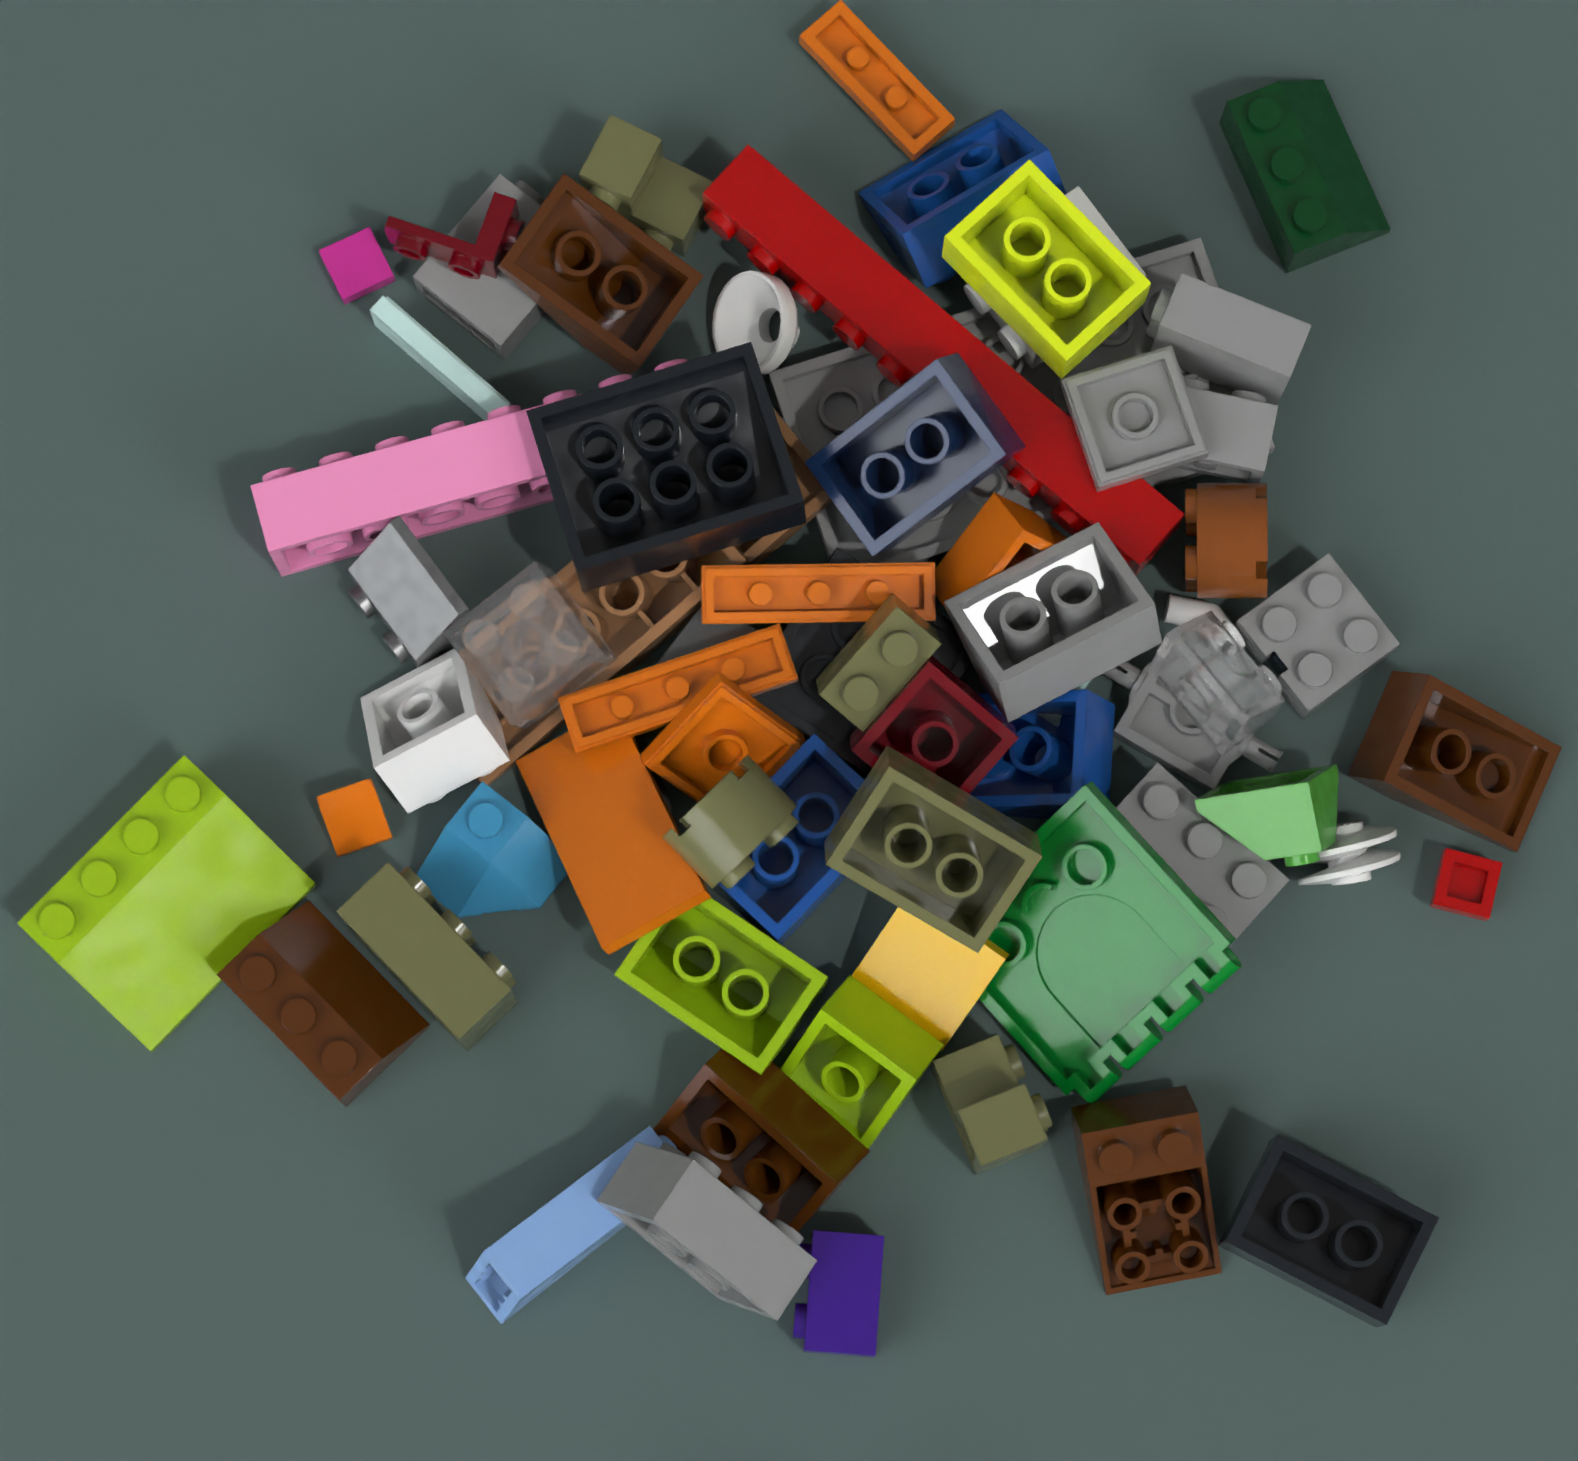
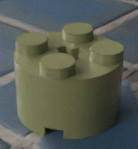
(732, 824)

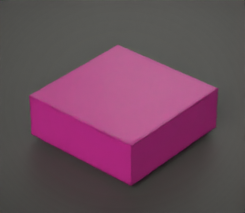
(357, 265)

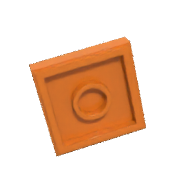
(715, 735)

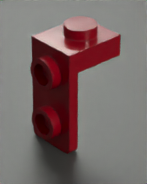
(466, 259)

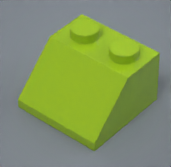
(861, 1059)

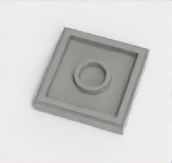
(1134, 418)

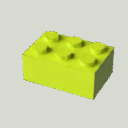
(1045, 269)

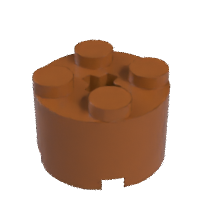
(1230, 540)

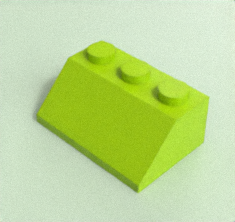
(725, 981)

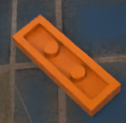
(876, 80)

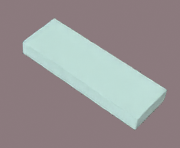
(436, 358)

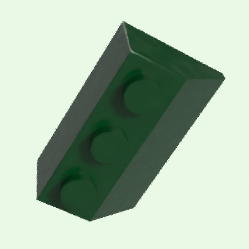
(1302, 171)

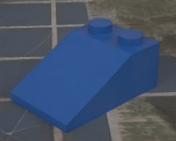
(1052, 761)

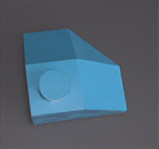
(491, 859)

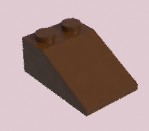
(599, 275)
(1454, 759)

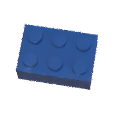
(793, 874)

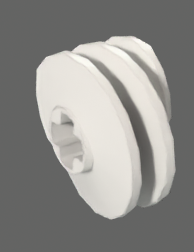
(1350, 856)

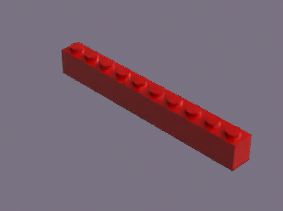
(909, 331)

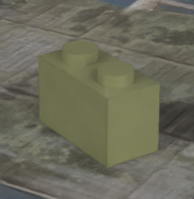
(878, 662)

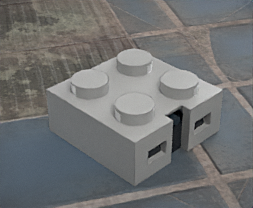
(1316, 635)

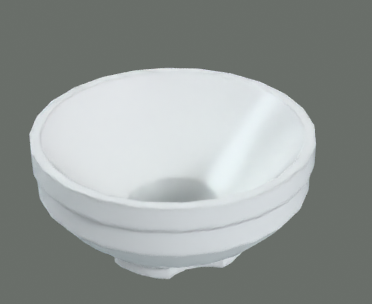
(745, 313)

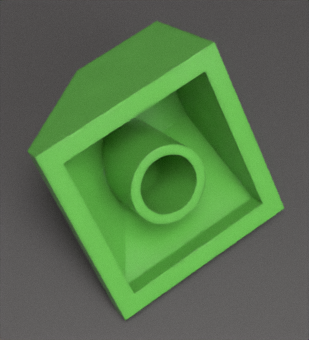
(1278, 813)

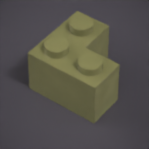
(643, 186)
(989, 1106)

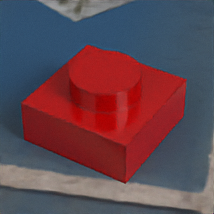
(1466, 884)

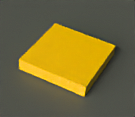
(928, 973)

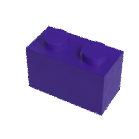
(841, 1295)

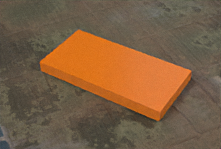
(609, 836)

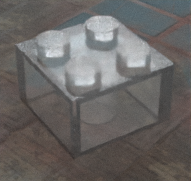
(530, 645)

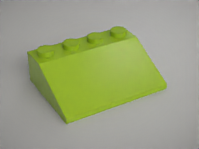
(166, 903)

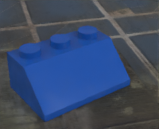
(946, 184)

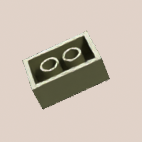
(932, 849)
(430, 953)

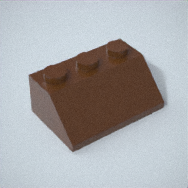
(324, 1001)
(763, 1137)

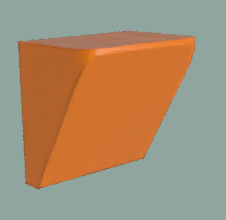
(354, 817)

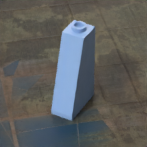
(551, 1238)

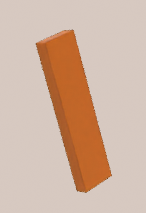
(813, 591)
(660, 692)

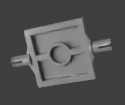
(1168, 735)

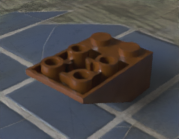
(1147, 1189)

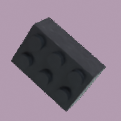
(1328, 1231)

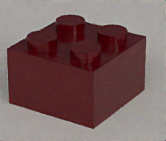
(939, 727)

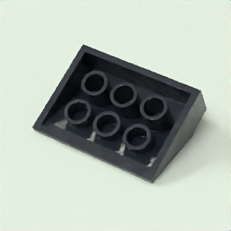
(667, 466)

